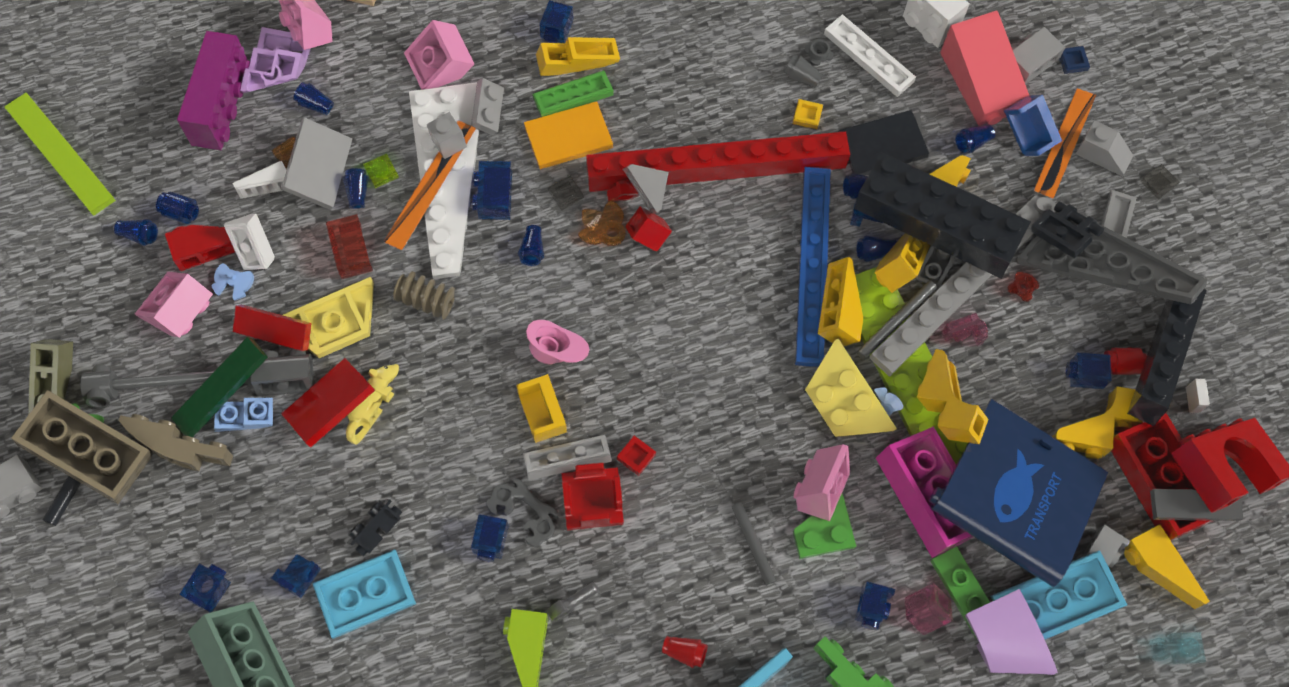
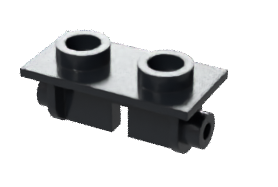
(366, 535)

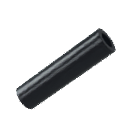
(61, 501)

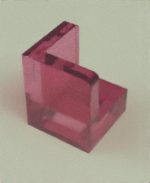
(928, 609)

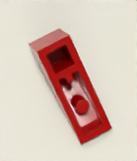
(198, 244)

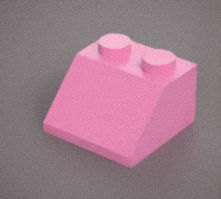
(438, 55)
(175, 304)
(823, 482)

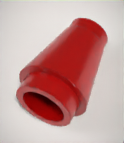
(685, 650)

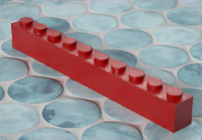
(724, 159)

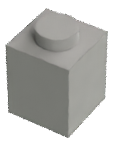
(446, 135)

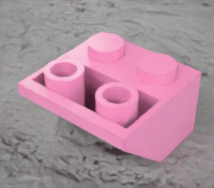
(306, 22)

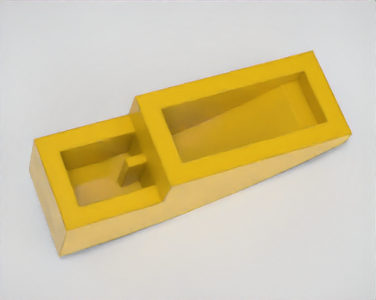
(576, 55)

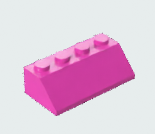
(914, 472)

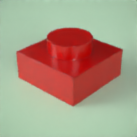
(622, 191)
(636, 455)

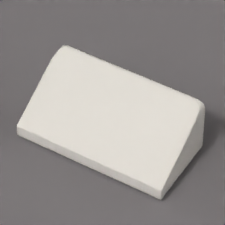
(250, 242)

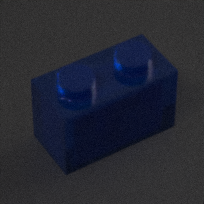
(494, 190)

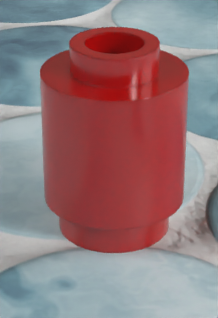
(1126, 360)

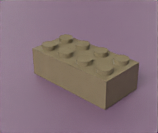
(82, 447)

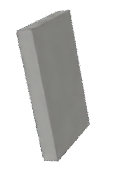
(316, 163)

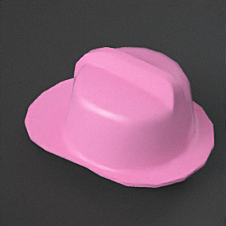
(555, 344)

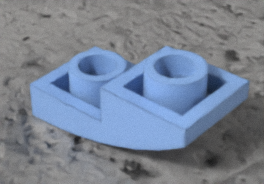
(250, 414)

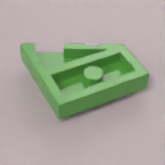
(823, 537)

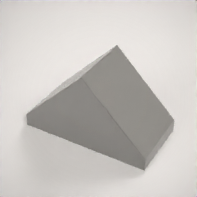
(649, 184)

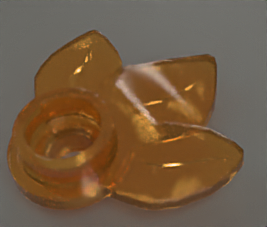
(600, 223)

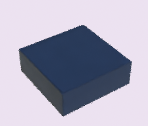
(1074, 60)

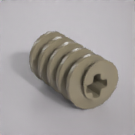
(423, 295)

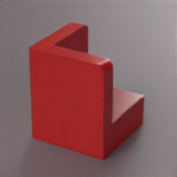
(648, 229)

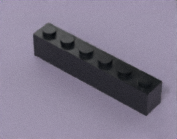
(1165, 360)

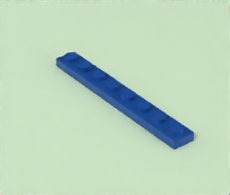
(812, 265)

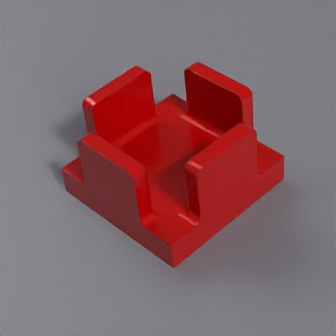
(592, 497)

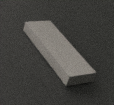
(566, 456)

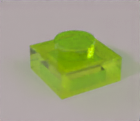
(380, 171)

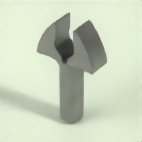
(564, 607)

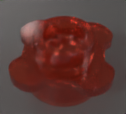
(1023, 279)

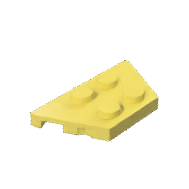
(338, 318)
(846, 397)

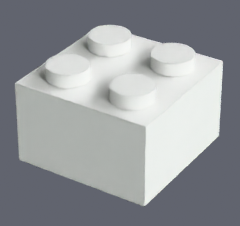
(934, 17)

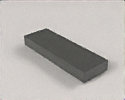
(1188, 505)

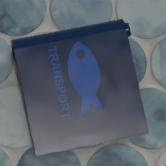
(1022, 494)

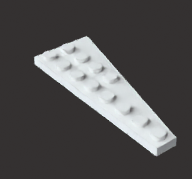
(449, 209)

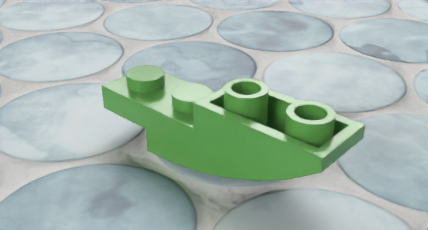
(845, 673)

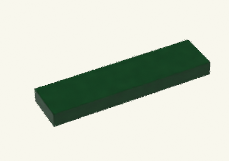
(219, 387)

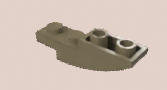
(166, 442)

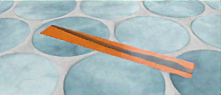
(1061, 153)
(424, 194)

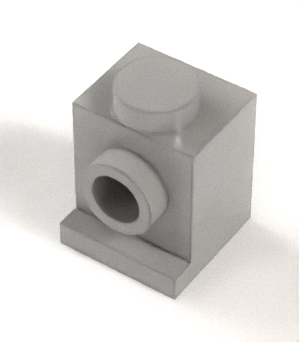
(1109, 544)

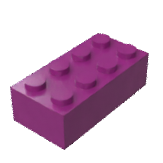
(213, 91)

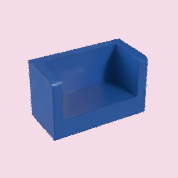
(1033, 125)

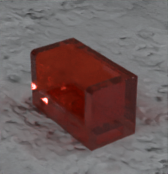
(349, 246)

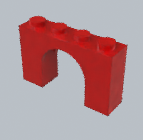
(1209, 472)

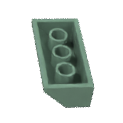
(238, 649)

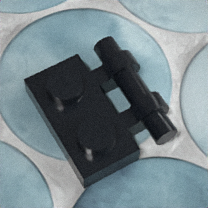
(1062, 233)

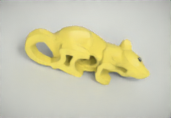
(368, 411)

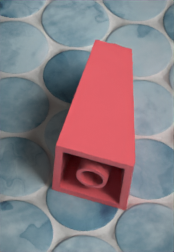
(984, 67)

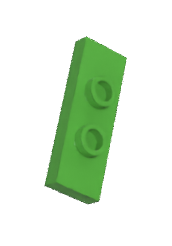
(573, 94)
(960, 582)

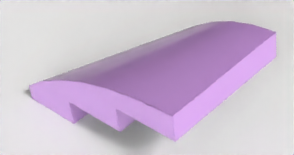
(274, 61)
(1010, 637)

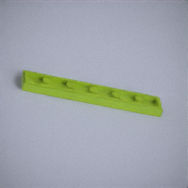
(60, 154)

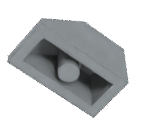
(1105, 148)

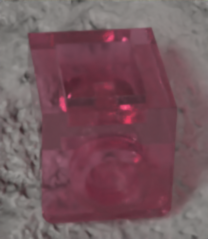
(964, 327)

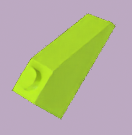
(526, 640)

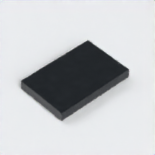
(892, 135)

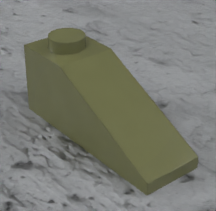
(49, 369)

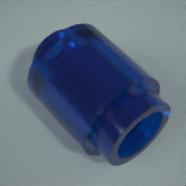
(177, 207)

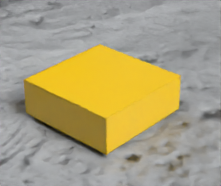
(807, 114)

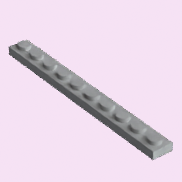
(946, 301)

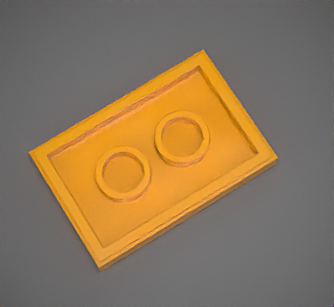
(568, 135)

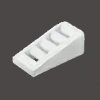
(261, 182)

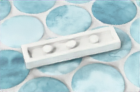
(869, 55)

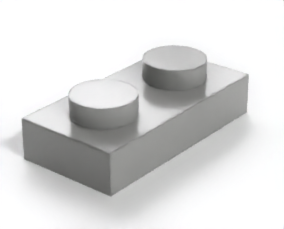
(487, 106)

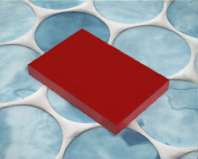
(327, 402)

